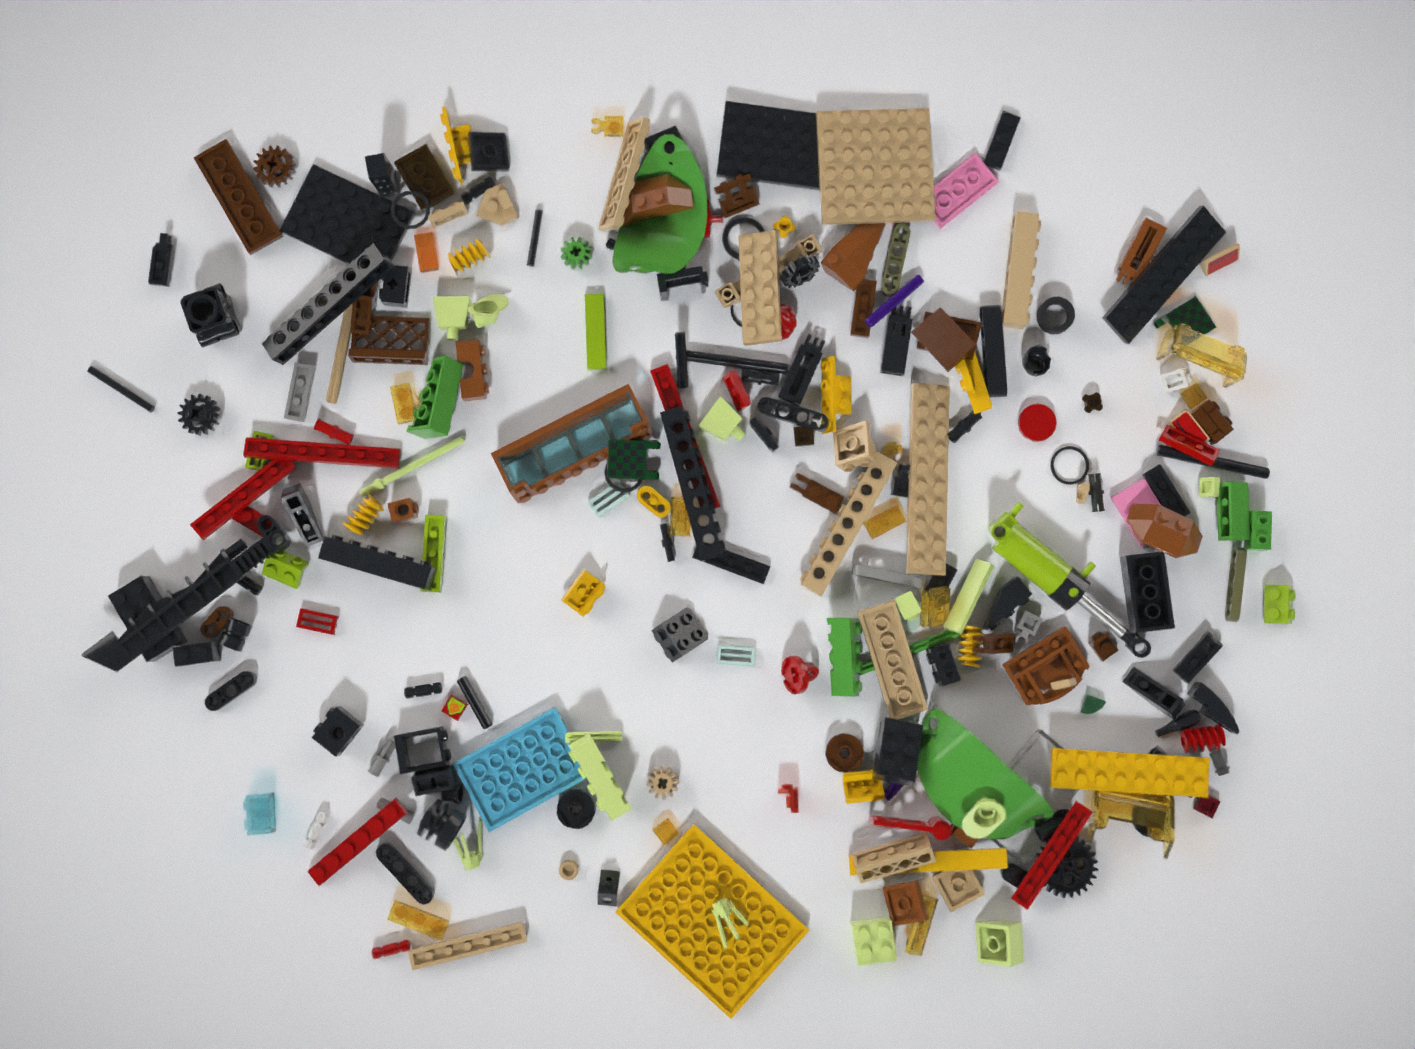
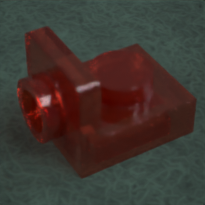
(792, 799)

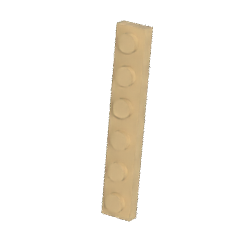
(467, 945)

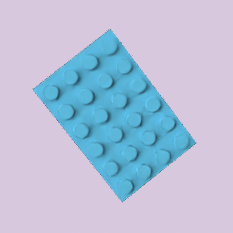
(519, 770)

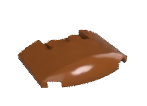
(1046, 662)

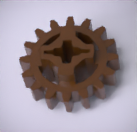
(270, 159)

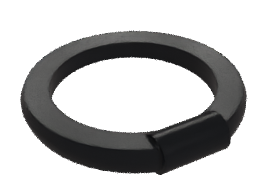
(733, 223)

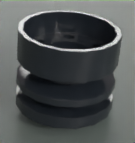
(441, 824)

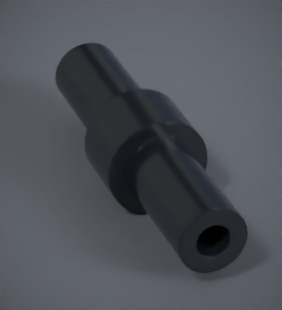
(667, 542)

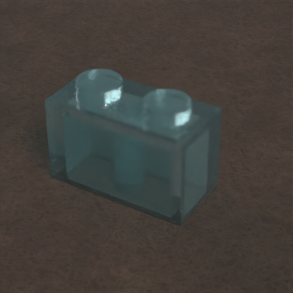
(259, 813)

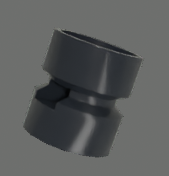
(235, 633)

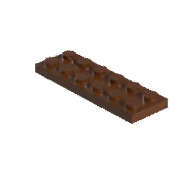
(238, 197)

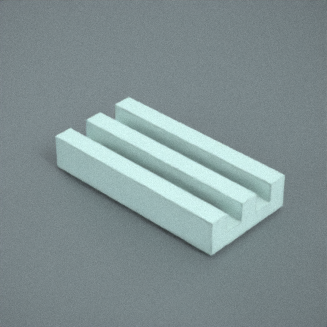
(603, 493)
(752, 657)

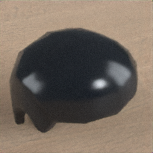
(1036, 361)

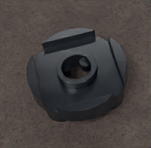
(575, 820)

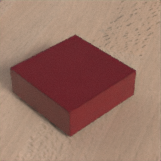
(1207, 806)

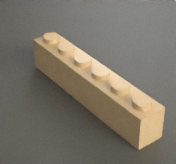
(1020, 269)

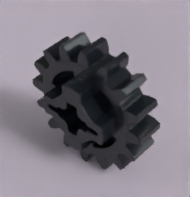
(800, 271)
(205, 411)

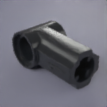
(1048, 827)

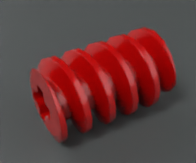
(1203, 737)

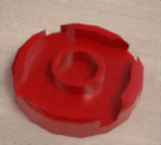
(1037, 422)

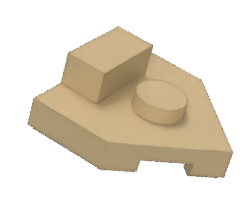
(497, 206)

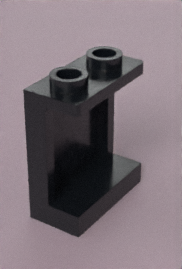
(682, 278)

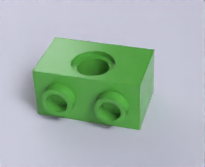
(1260, 531)

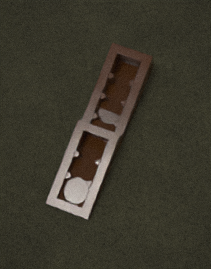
(363, 311)

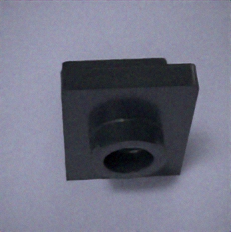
(608, 887)

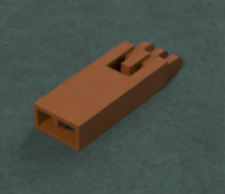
(1142, 248)

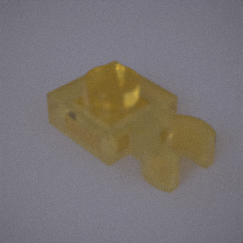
(612, 126)

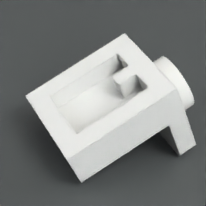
(1176, 380)

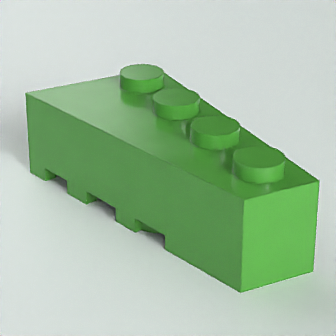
(438, 399)
(845, 656)

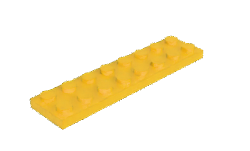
(1129, 772)

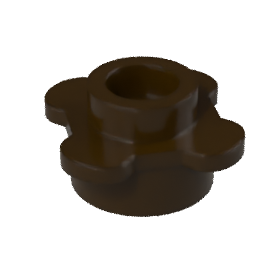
(1097, 402)

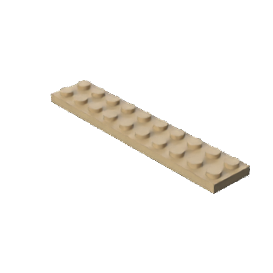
(928, 479)

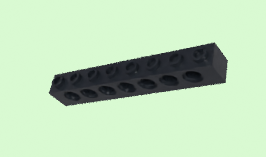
(327, 304)
(670, 419)

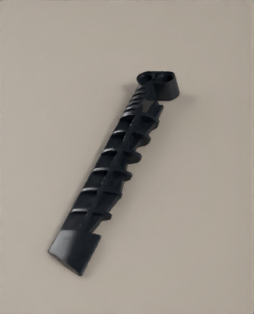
(176, 608)

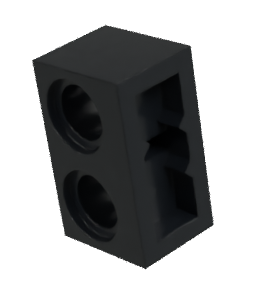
(434, 780)

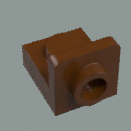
(1102, 645)

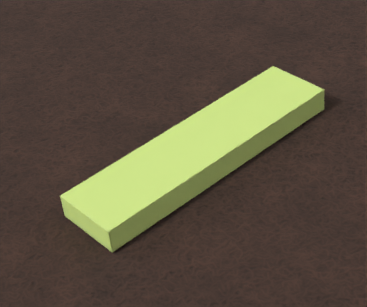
(968, 596)

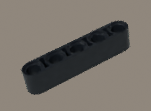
(993, 350)

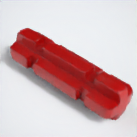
(390, 949)

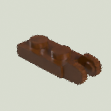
(818, 494)
(994, 643)

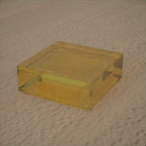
(1193, 396)

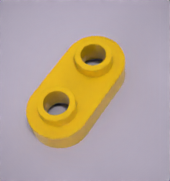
(654, 501)

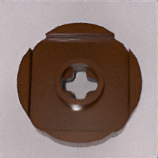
(833, 752)

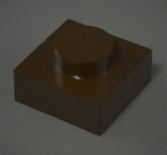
(803, 436)

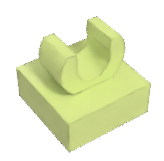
(1209, 487)

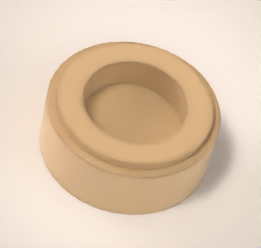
(568, 869)

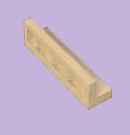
(892, 854)

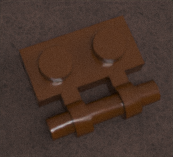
(737, 201)

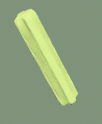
(600, 736)

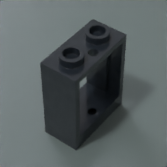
(403, 755)

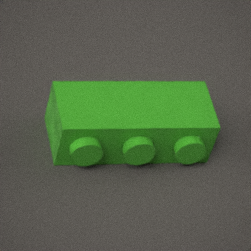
(1233, 512)

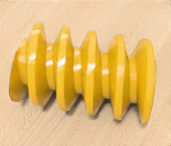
(467, 256)
(364, 515)
(968, 657)

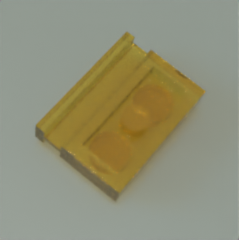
(934, 606)

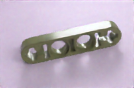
(897, 260)
(1235, 584)

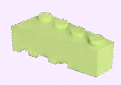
(599, 776)

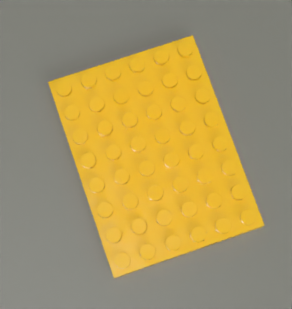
(677, 920)

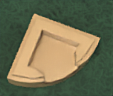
(1082, 493)
(1064, 683)

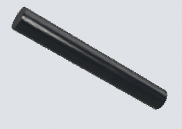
(534, 238)

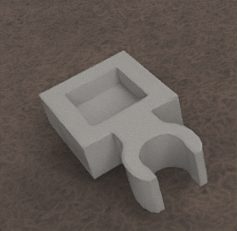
(1028, 625)

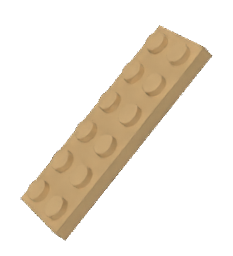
(623, 175)
(760, 288)
(892, 660)

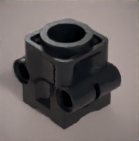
(222, 323)

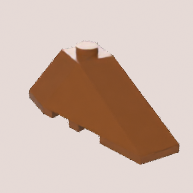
(851, 255)

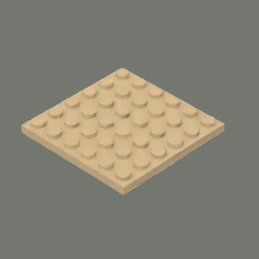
(875, 166)

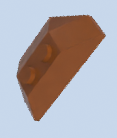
(657, 198)
(1164, 529)

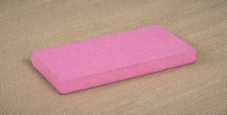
(961, 189)

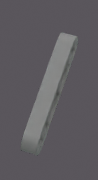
(888, 576)

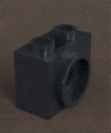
(326, 733)

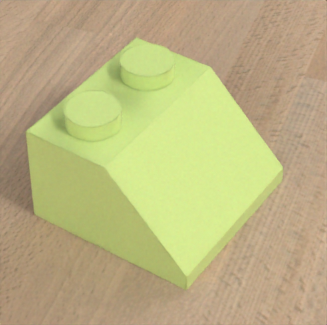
(1000, 942)

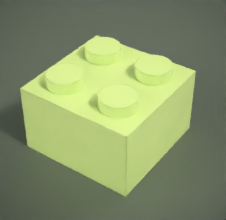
(873, 941)

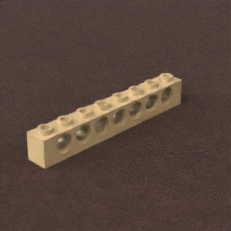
(818, 586)

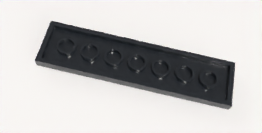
(1164, 274)

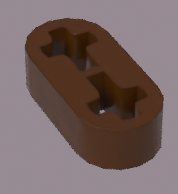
(213, 618)

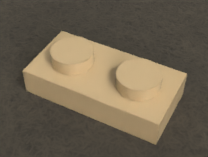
(453, 212)

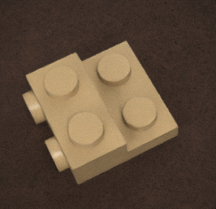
(854, 446)

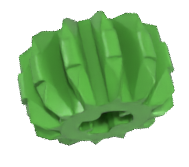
(570, 258)

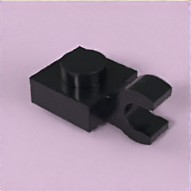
(900, 484)

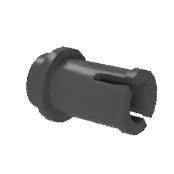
(1219, 763)

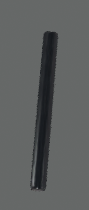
(737, 362)
(1219, 463)

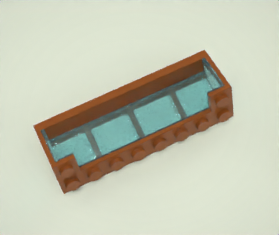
(570, 444)

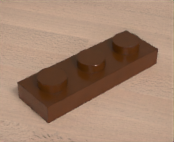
(863, 308)

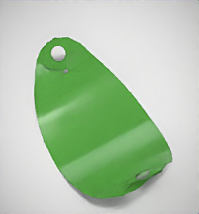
(670, 240)
(963, 770)

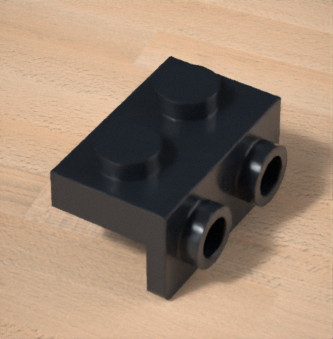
(943, 664)

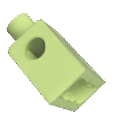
(452, 314)
(722, 421)

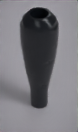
(1181, 722)

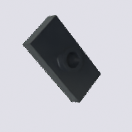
(764, 434)

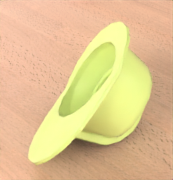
(487, 309)
(983, 818)

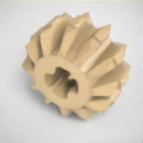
(655, 782)

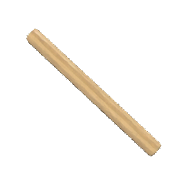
(340, 357)

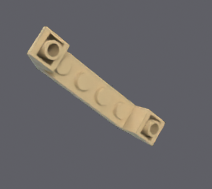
(731, 293)

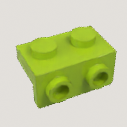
(285, 568)
(1279, 604)

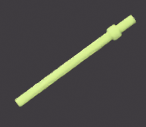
(379, 484)

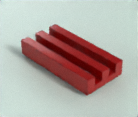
(333, 625)

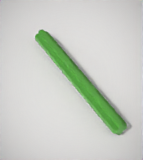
(919, 646)

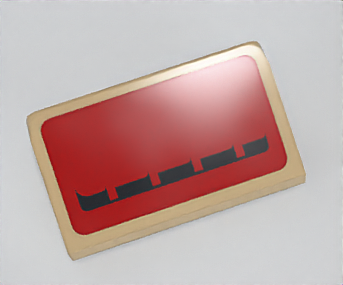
(1220, 259)
(1186, 423)

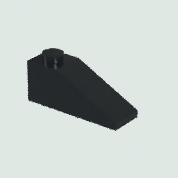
(302, 514)
(1154, 693)

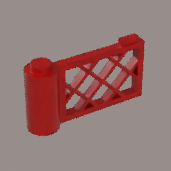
(935, 825)

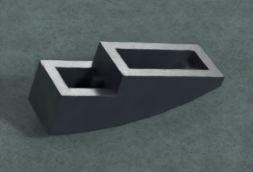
(1213, 707)

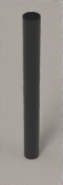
(121, 389)

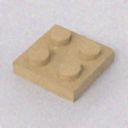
(958, 887)

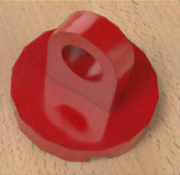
(797, 675)

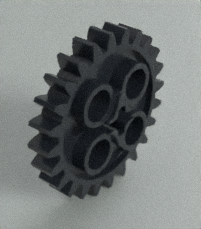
(1075, 852)

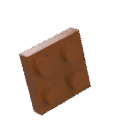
(905, 903)

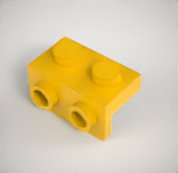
(584, 593)
(861, 787)

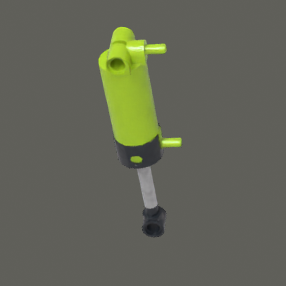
(1053, 575)

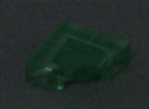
(1092, 704)

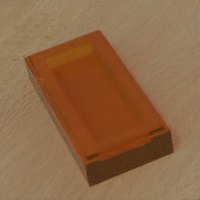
(426, 252)

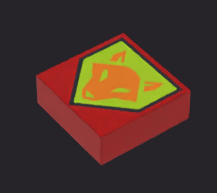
(454, 707)

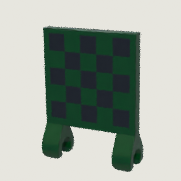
(1189, 313)
(628, 459)

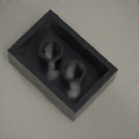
(897, 751)

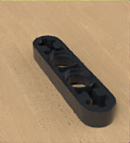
(793, 413)
(407, 871)

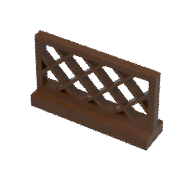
(393, 355)

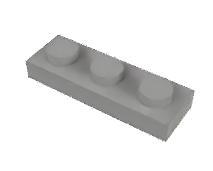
(299, 392)

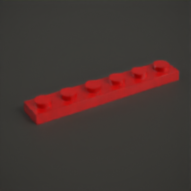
(241, 497)
(357, 841)
(1052, 855)

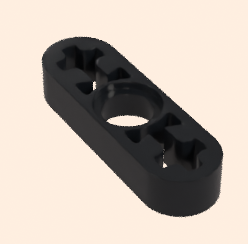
(222, 703)

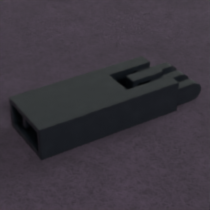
(896, 346)
(800, 377)

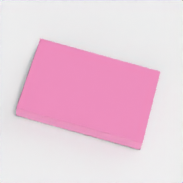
(1135, 494)

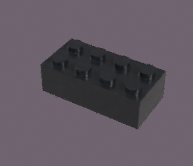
(1147, 592)
(132, 601)

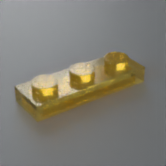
(418, 920)
(919, 931)

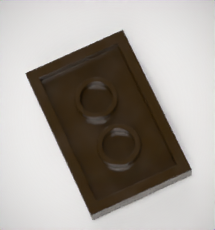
(424, 176)

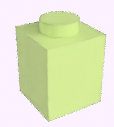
(907, 606)

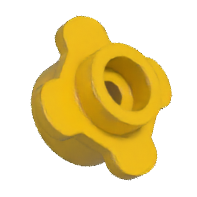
(784, 231)

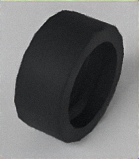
(1066, 305)

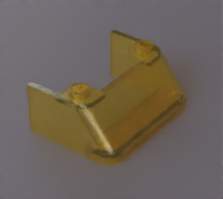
(1206, 352)
(1148, 810)

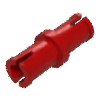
(333, 431)

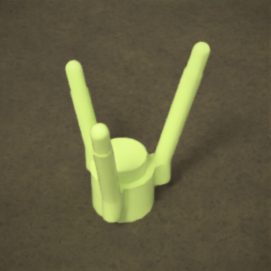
(470, 858)
(723, 908)

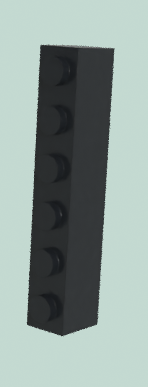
(378, 563)

